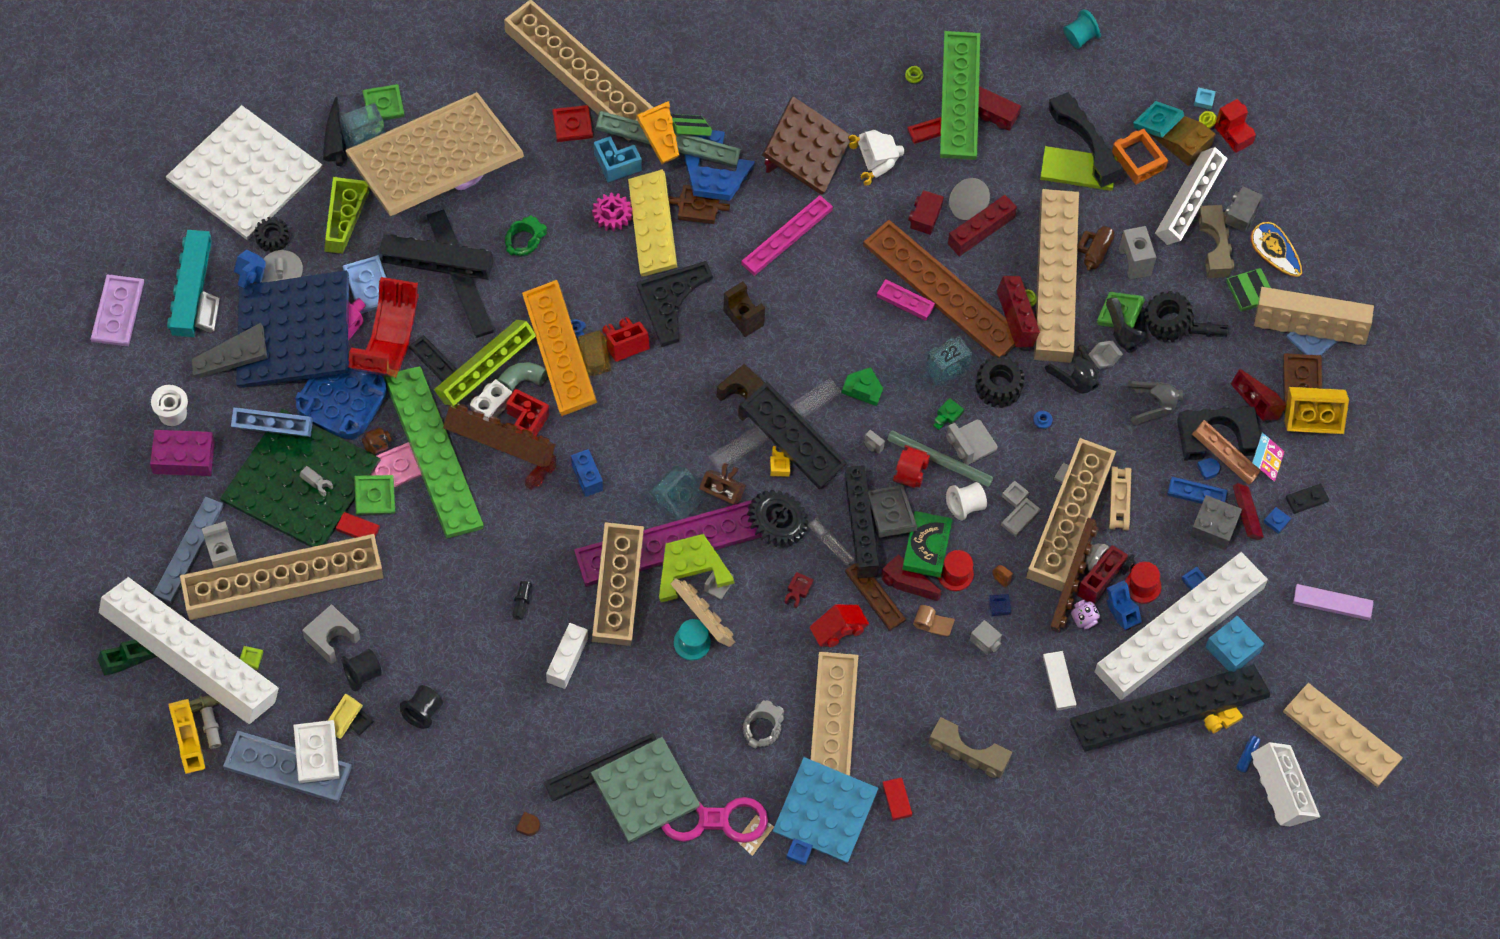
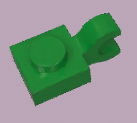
(948, 412)

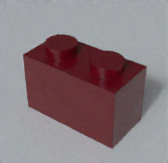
(926, 212)

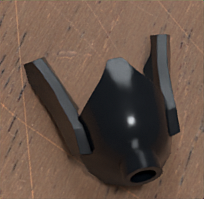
(1124, 335)
(1084, 374)

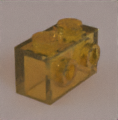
(595, 353)

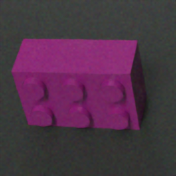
(182, 453)

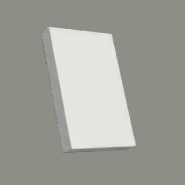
(316, 751)

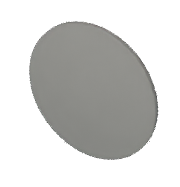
(969, 198)
(282, 266)

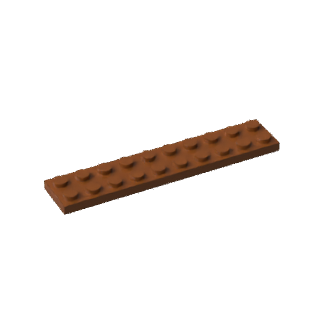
(941, 287)

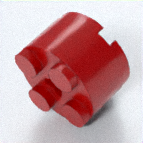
(910, 467)

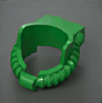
(528, 225)

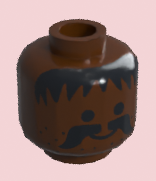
(376, 440)

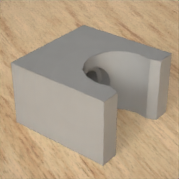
(1139, 252)
(219, 545)
(327, 626)

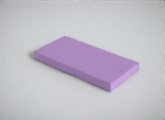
(117, 310)

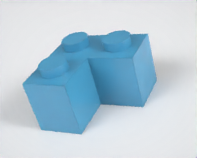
(616, 163)

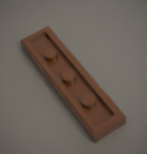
(877, 599)

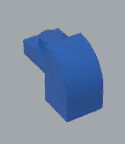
(250, 268)
(1121, 605)

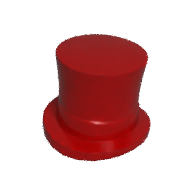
(957, 571)
(1144, 582)

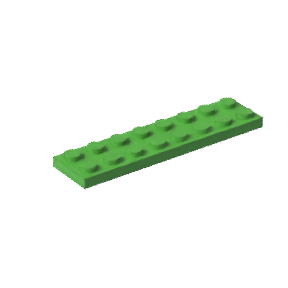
(960, 95)

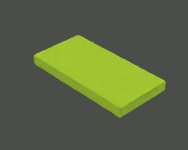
(1070, 168)

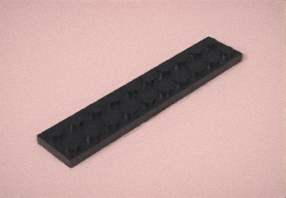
(1169, 708)

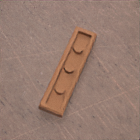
(1226, 452)

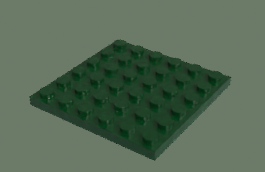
(276, 495)

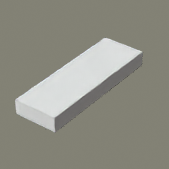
(1059, 680)

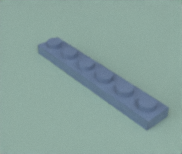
(187, 550)

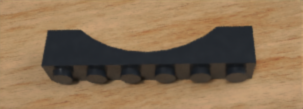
(1067, 113)

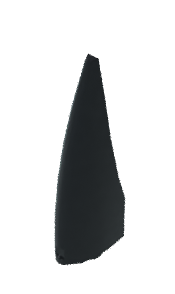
(334, 142)

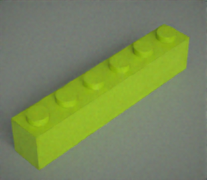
(485, 362)

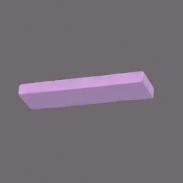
(1333, 602)

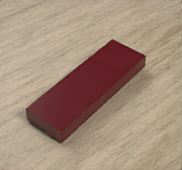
(1248, 511)

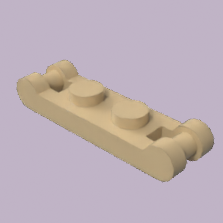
(1120, 498)

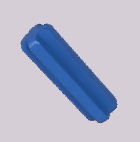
(1246, 756)

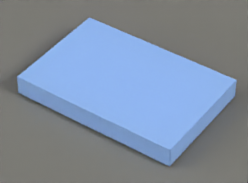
(364, 281)

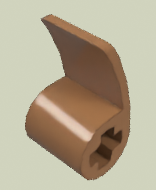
(928, 621)

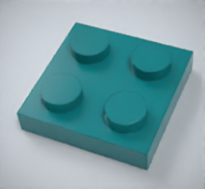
(1158, 119)

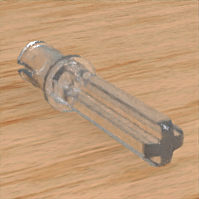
(826, 536)

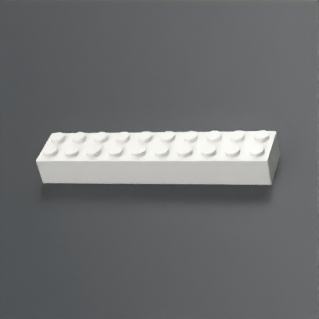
(1180, 626)
(188, 650)

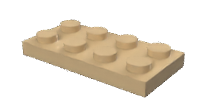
(700, 608)

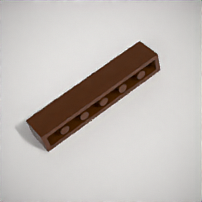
(499, 435)

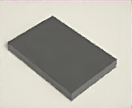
(891, 511)

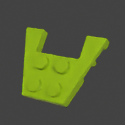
(689, 558)

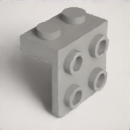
(971, 441)

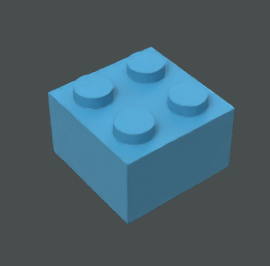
(1234, 644)

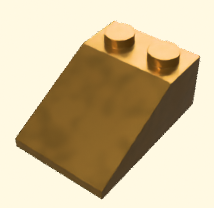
(1187, 139)

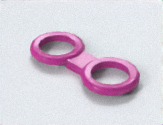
(718, 820)

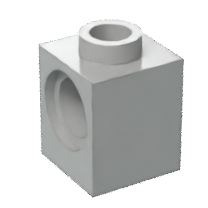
(986, 638)

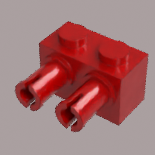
(626, 341)

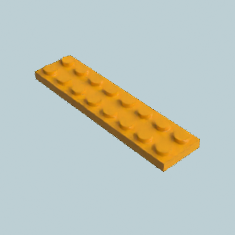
(559, 348)

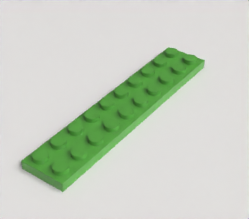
(433, 453)

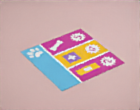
(1268, 457)

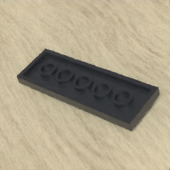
(792, 435)

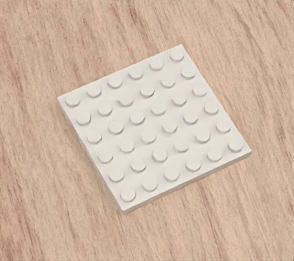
(244, 172)

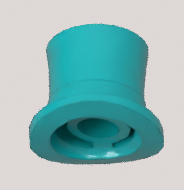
(1082, 29)
(692, 640)

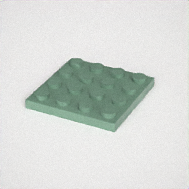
(645, 789)

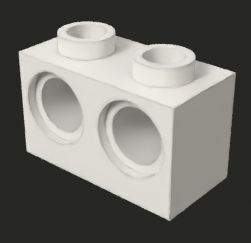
(495, 405)

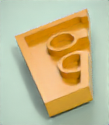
(659, 131)

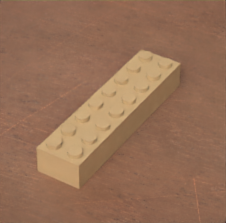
(1069, 514)

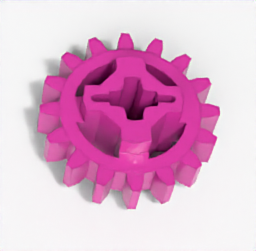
(603, 212)

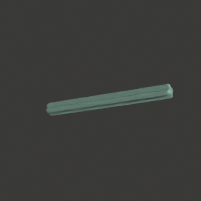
(942, 459)

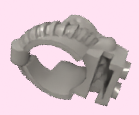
(767, 711)

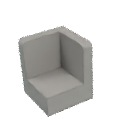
(1105, 354)
(712, 589)

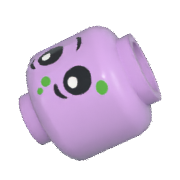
(1085, 614)

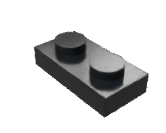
(1307, 498)

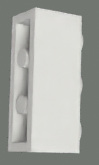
(567, 656)

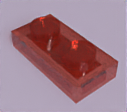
(535, 478)

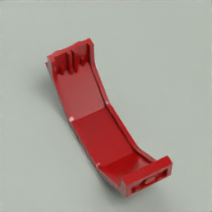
(390, 330)

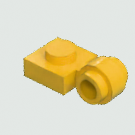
(1227, 718)

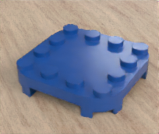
(342, 402)

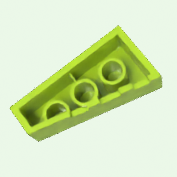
(344, 209)

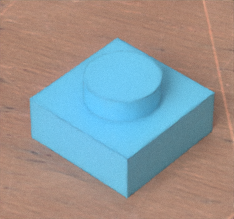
(1204, 98)

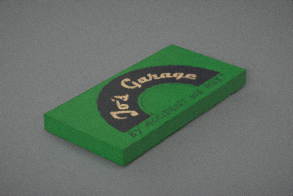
(928, 544)

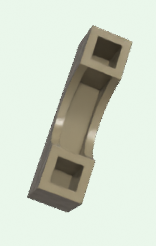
(1212, 221)
(991, 760)

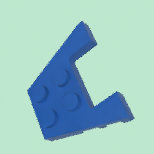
(716, 182)

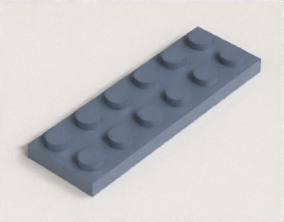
(278, 765)

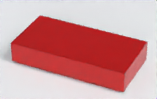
(925, 130)
(356, 526)
(897, 799)

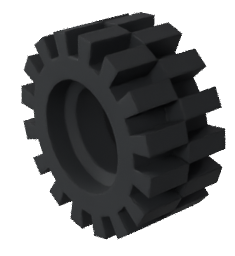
(268, 225)

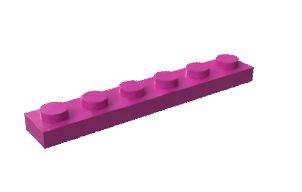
(787, 235)

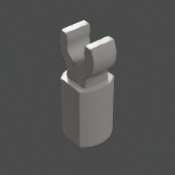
(315, 480)

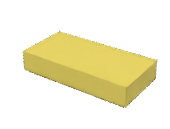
(345, 714)

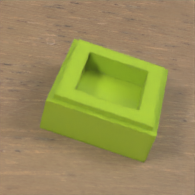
(251, 656)

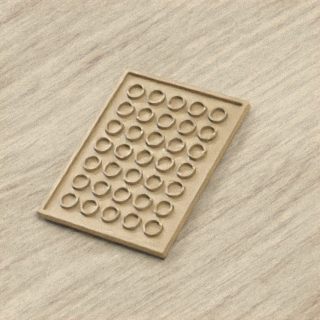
(434, 153)

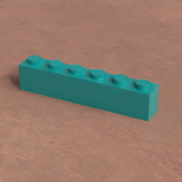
(190, 283)

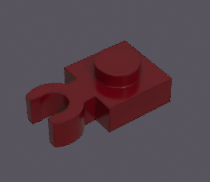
(799, 588)

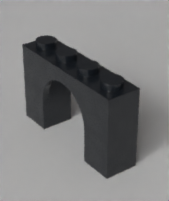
(1239, 420)

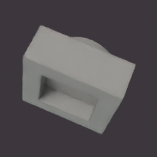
(874, 442)
(1015, 494)

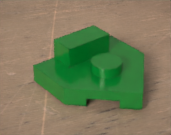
(863, 386)

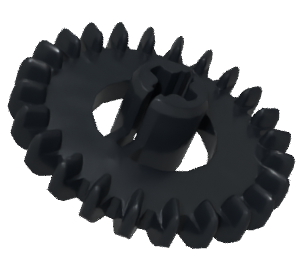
(765, 525)

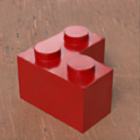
(1232, 126)
(528, 411)
(839, 622)

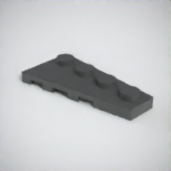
(235, 352)

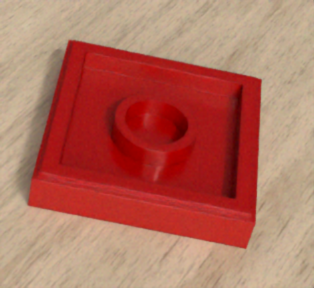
(572, 123)

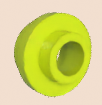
(1208, 119)

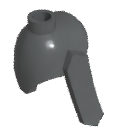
(1166, 395)

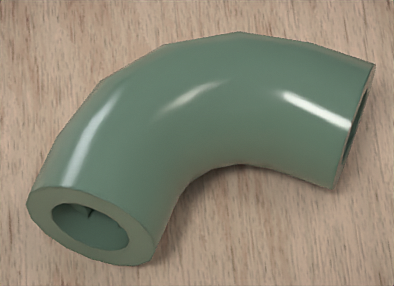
(523, 372)

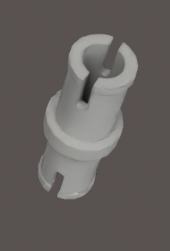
(211, 727)

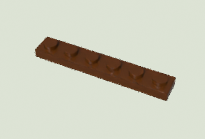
(1072, 583)

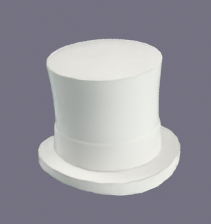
(170, 404)
(965, 500)

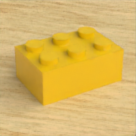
(1316, 410)

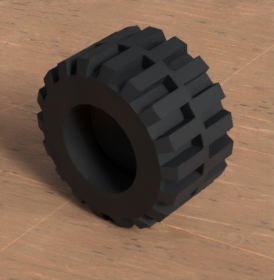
(1173, 328)
(999, 394)

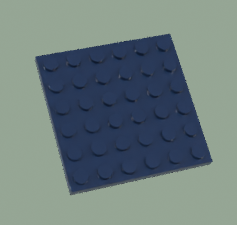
(302, 327)

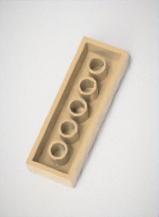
(1313, 316)
(617, 584)

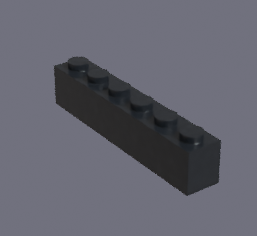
(436, 256)

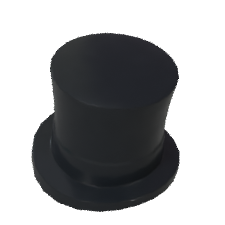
(361, 669)
(421, 707)

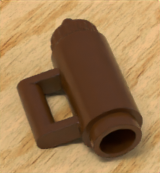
(1098, 248)

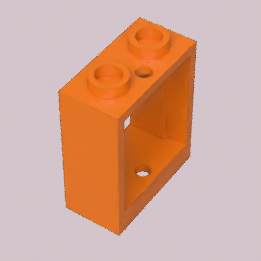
(1139, 174)

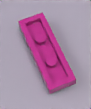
(905, 300)

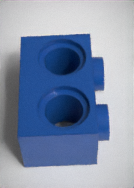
(586, 473)

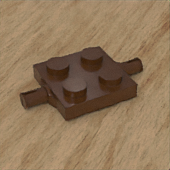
(697, 208)

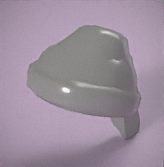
(1096, 554)

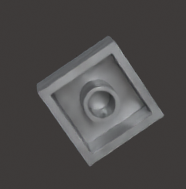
(1215, 522)

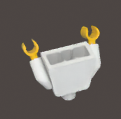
(878, 152)

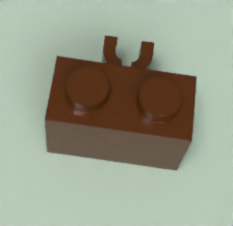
(723, 485)

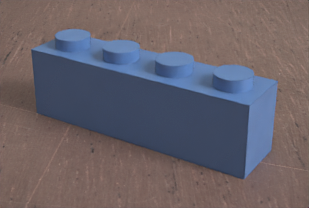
(272, 422)

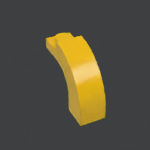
(187, 736)

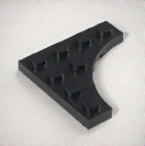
(665, 294)

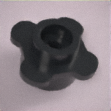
(1128, 564)

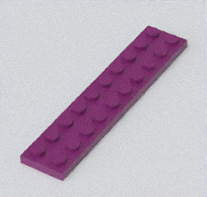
(721, 528)

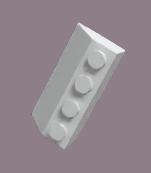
(1284, 784)

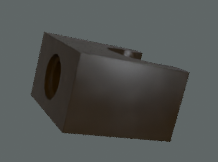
(738, 302)
(740, 382)

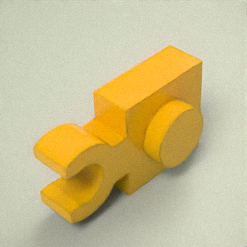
(779, 464)

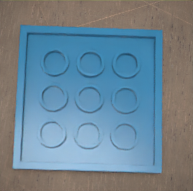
(825, 809)

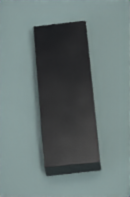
(432, 358)

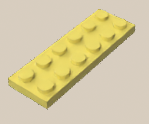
(652, 223)

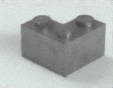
(1243, 209)

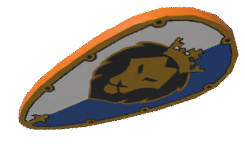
(1276, 248)

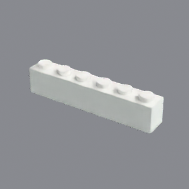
(1191, 196)

